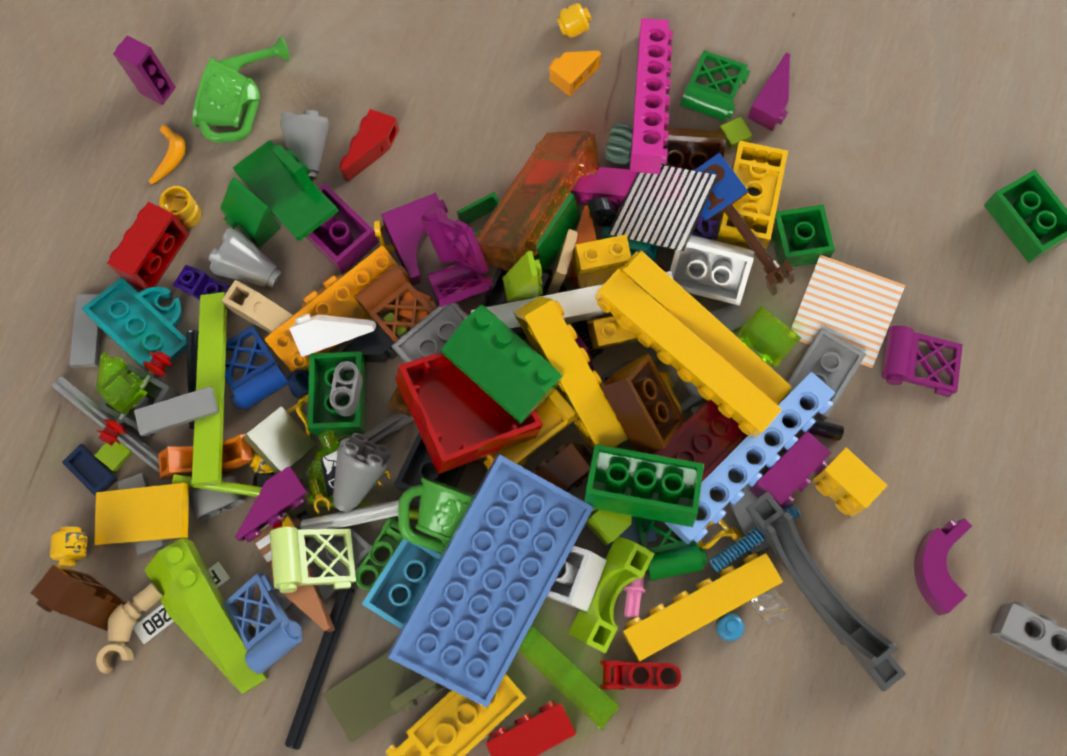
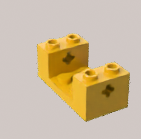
(758, 168)
(593, 266)

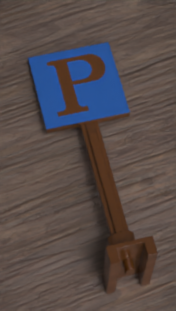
(725, 193)

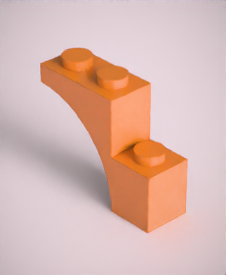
(180, 459)

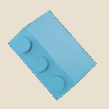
(401, 582)

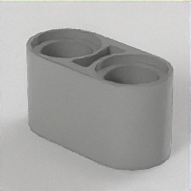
(346, 388)
(213, 503)

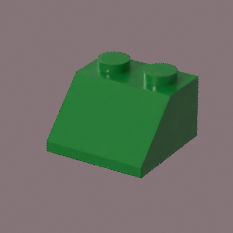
(248, 214)

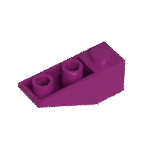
(275, 498)

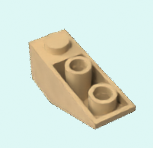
(254, 307)

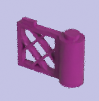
(453, 240)
(457, 283)
(901, 356)

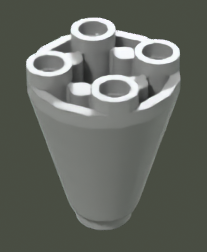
(306, 137)
(243, 261)
(358, 470)

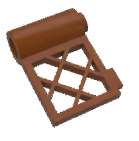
(386, 290)

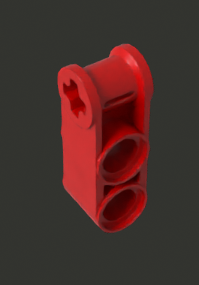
(624, 680)

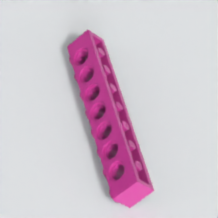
(651, 97)

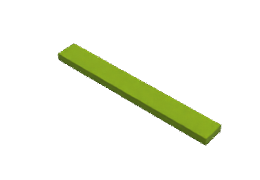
(210, 373)

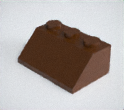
(693, 147)
(643, 405)

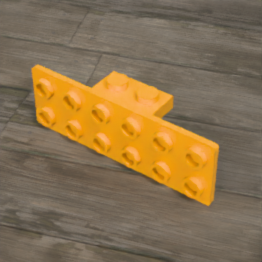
(332, 300)

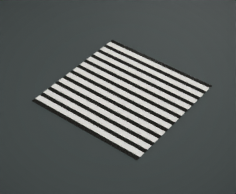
(664, 207)

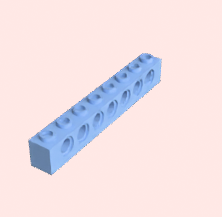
(810, 390)

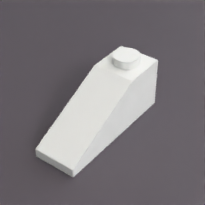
(324, 331)

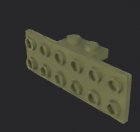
(376, 695)

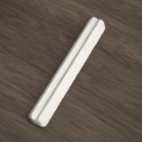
(357, 516)

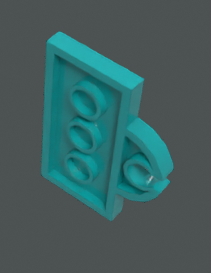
(138, 321)

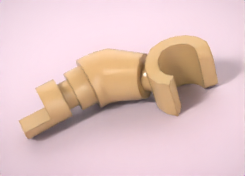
(121, 627)

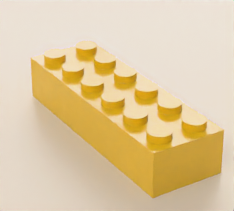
(579, 386)

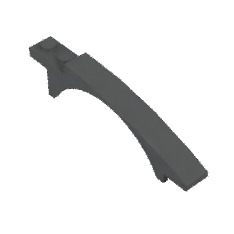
(863, 641)

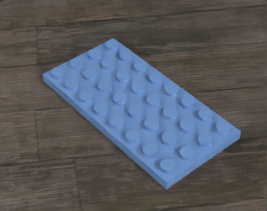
(490, 581)

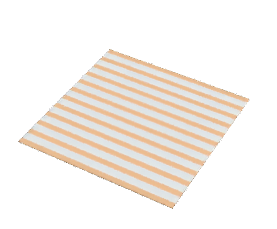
(848, 305)

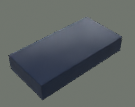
(89, 470)

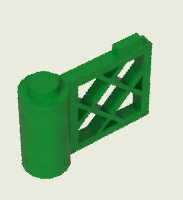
(709, 98)
(671, 558)

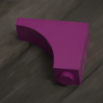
(408, 232)

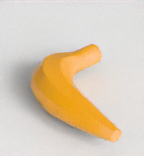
(173, 156)

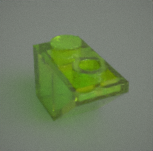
(117, 385)

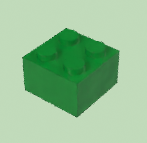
(802, 236)

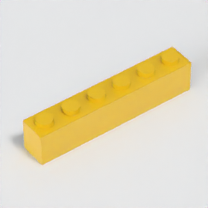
(701, 606)

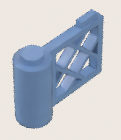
(277, 637)

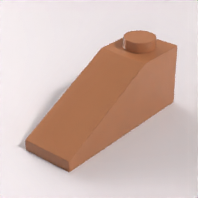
(311, 602)

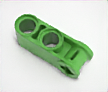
(387, 539)

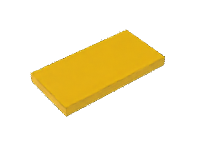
(142, 514)

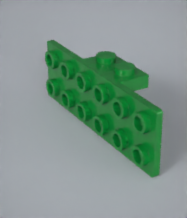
(286, 188)

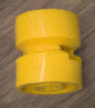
(182, 205)

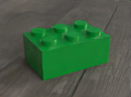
(1030, 215)
(320, 411)

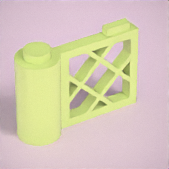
(290, 560)

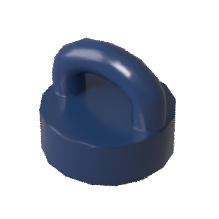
(299, 383)

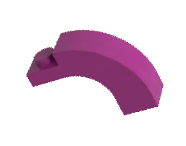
(931, 567)

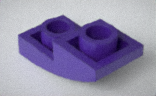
(198, 283)

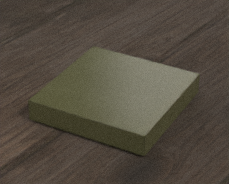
(279, 440)

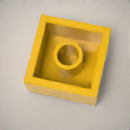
(849, 483)

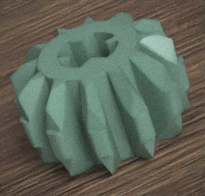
(619, 144)

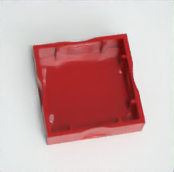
(456, 415)

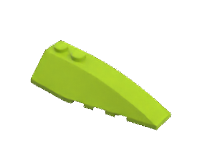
(198, 609)

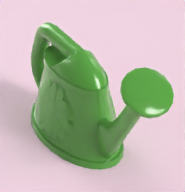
(228, 95)
(439, 513)

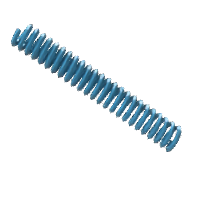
(751, 542)

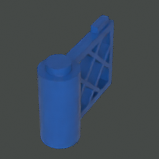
(263, 379)

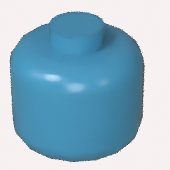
(729, 627)

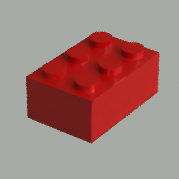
(148, 247)

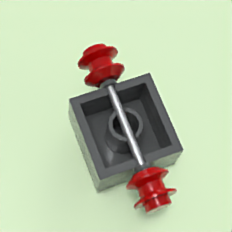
(155, 391)

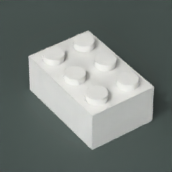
(712, 269)

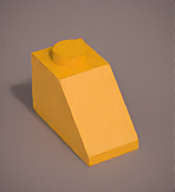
(574, 69)

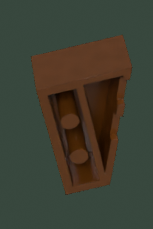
(567, 467)
(76, 596)

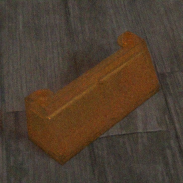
(537, 196)

